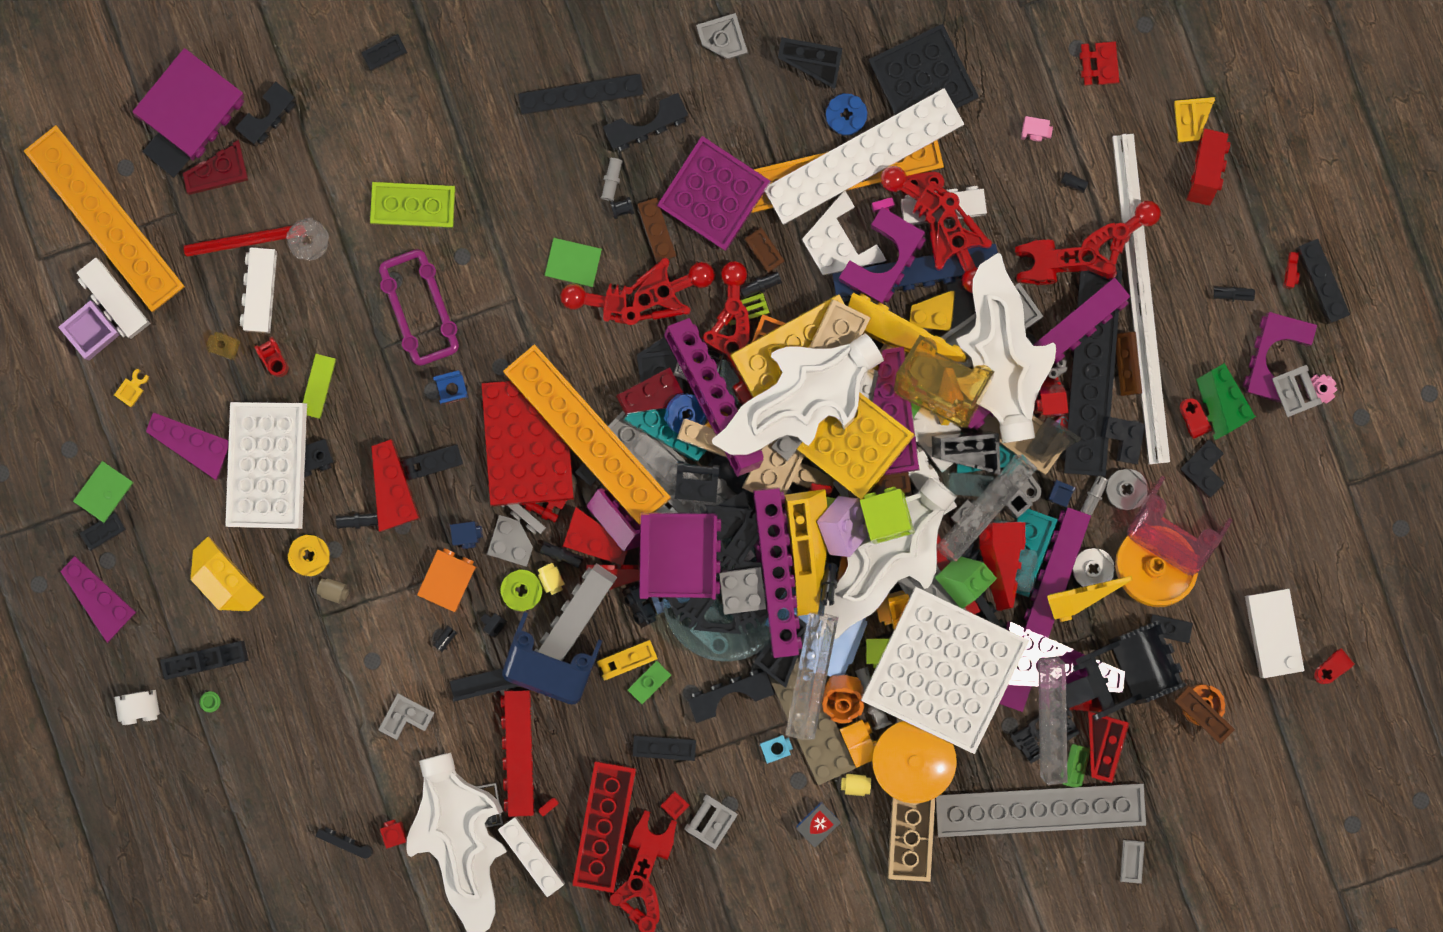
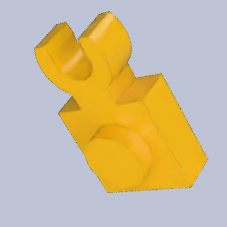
(130, 390)

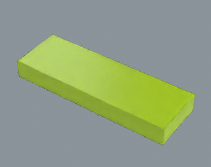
(318, 385)

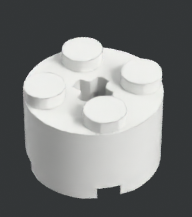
(137, 706)

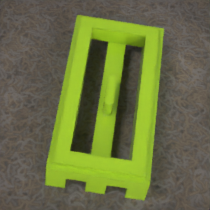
(762, 304)

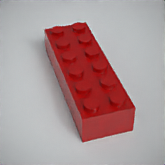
(604, 826)

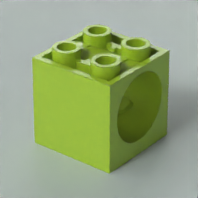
(887, 515)

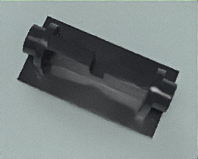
(642, 614)

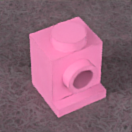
(1036, 129)

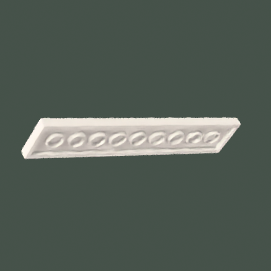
(863, 156)

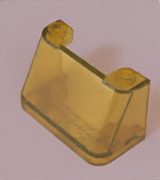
(941, 383)

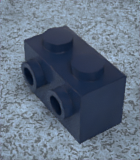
(466, 534)

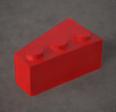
(1208, 167)

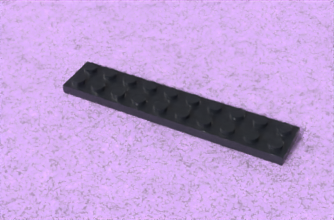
(1091, 387)

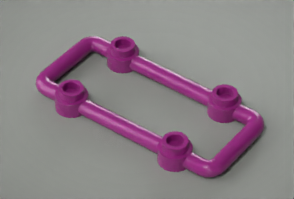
(389, 286)

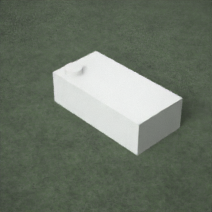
(1274, 633)

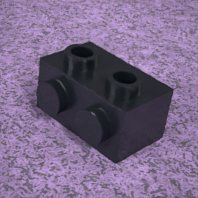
(318, 456)

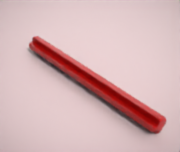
(236, 241)

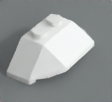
(928, 425)

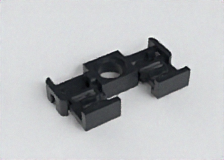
(1027, 735)

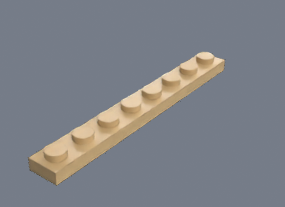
(702, 437)

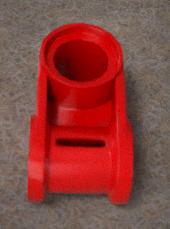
(271, 354)
(1196, 422)
(1336, 665)

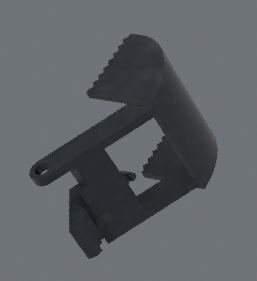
(1146, 666)

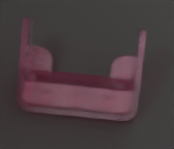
(1168, 539)

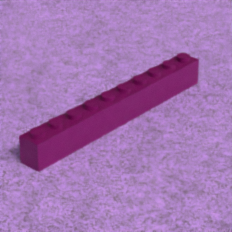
(1074, 327)
(1052, 580)

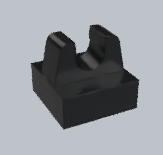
(493, 624)

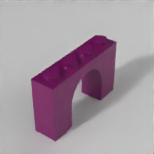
(879, 285)
(1274, 328)

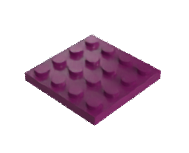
(714, 193)

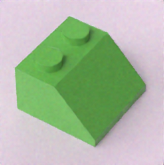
(965, 580)

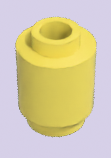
(551, 579)
(856, 785)

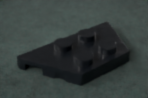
(657, 359)

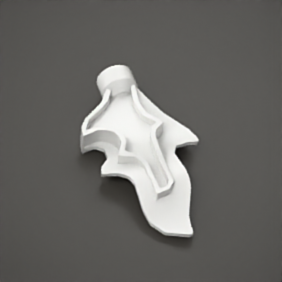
(1003, 346)
(808, 391)
(878, 567)
(455, 833)

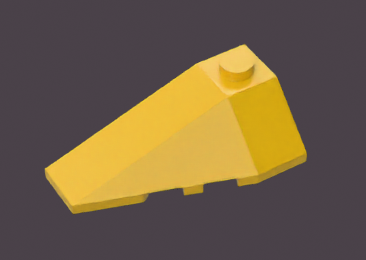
(1072, 601)

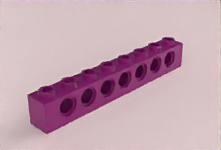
(712, 407)
(762, 498)

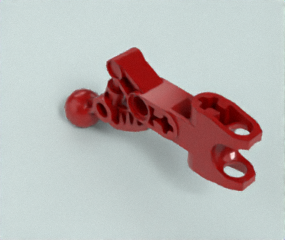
(1051, 261)
(733, 275)
(649, 847)

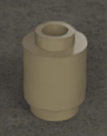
(332, 590)

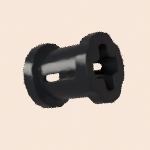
(622, 207)

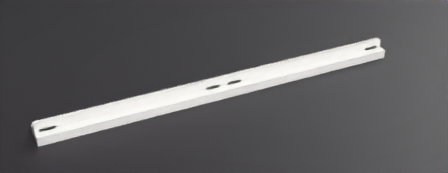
(1142, 324)

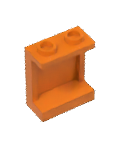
(447, 579)

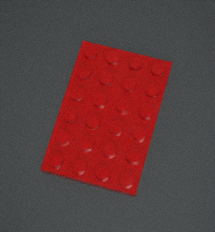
(523, 451)

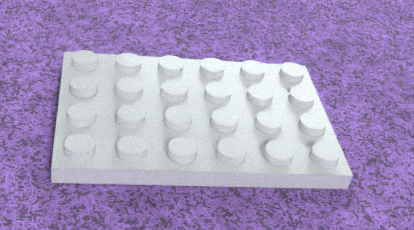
(266, 465)

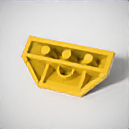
(221, 579)

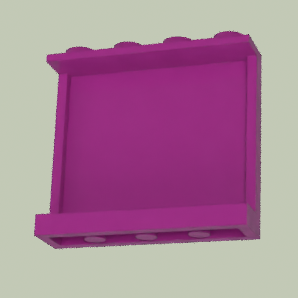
(189, 104)
(679, 555)

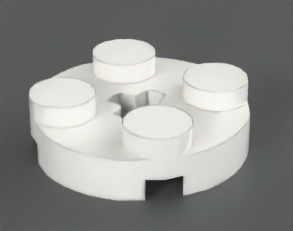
(1093, 556)

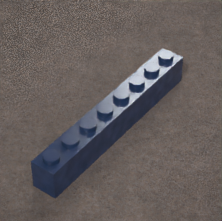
(921, 272)

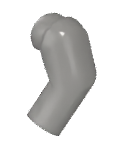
(1058, 370)

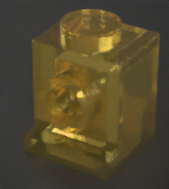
(230, 349)

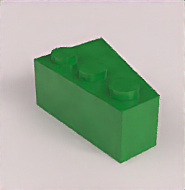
(1224, 401)

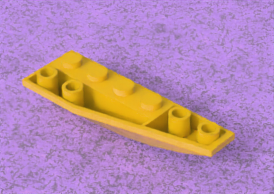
(896, 331)
(806, 547)

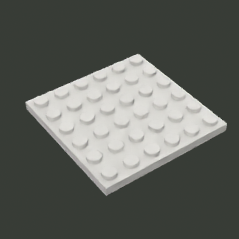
(944, 670)

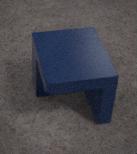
(1060, 493)

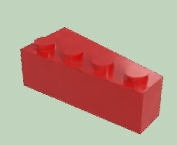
(392, 490)

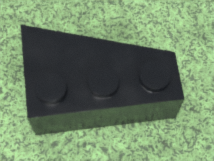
(780, 667)

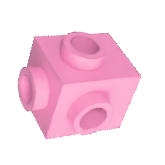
(1328, 383)

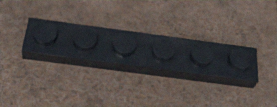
(580, 94)

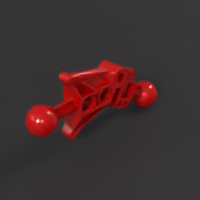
(928, 203)
(700, 275)

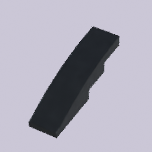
(204, 660)

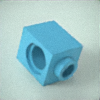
(769, 755)

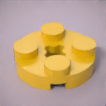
(307, 567)

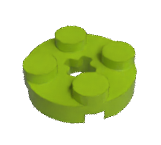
(510, 595)

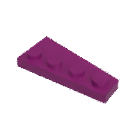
(194, 445)
(102, 604)

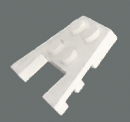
(830, 244)

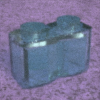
(1025, 576)

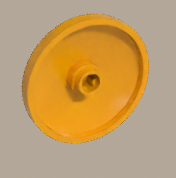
(1154, 579)
(913, 763)

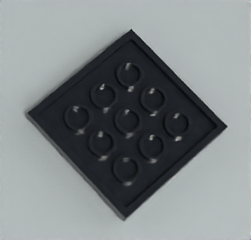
(921, 69)

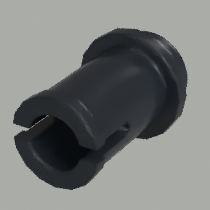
(1074, 182)
(444, 639)

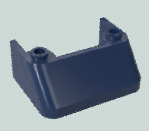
(544, 673)

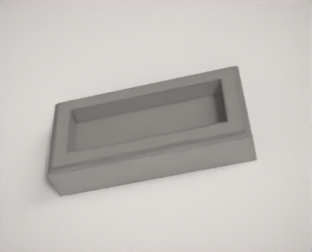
(1132, 861)

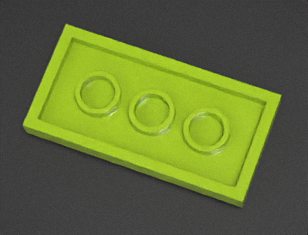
(412, 204)

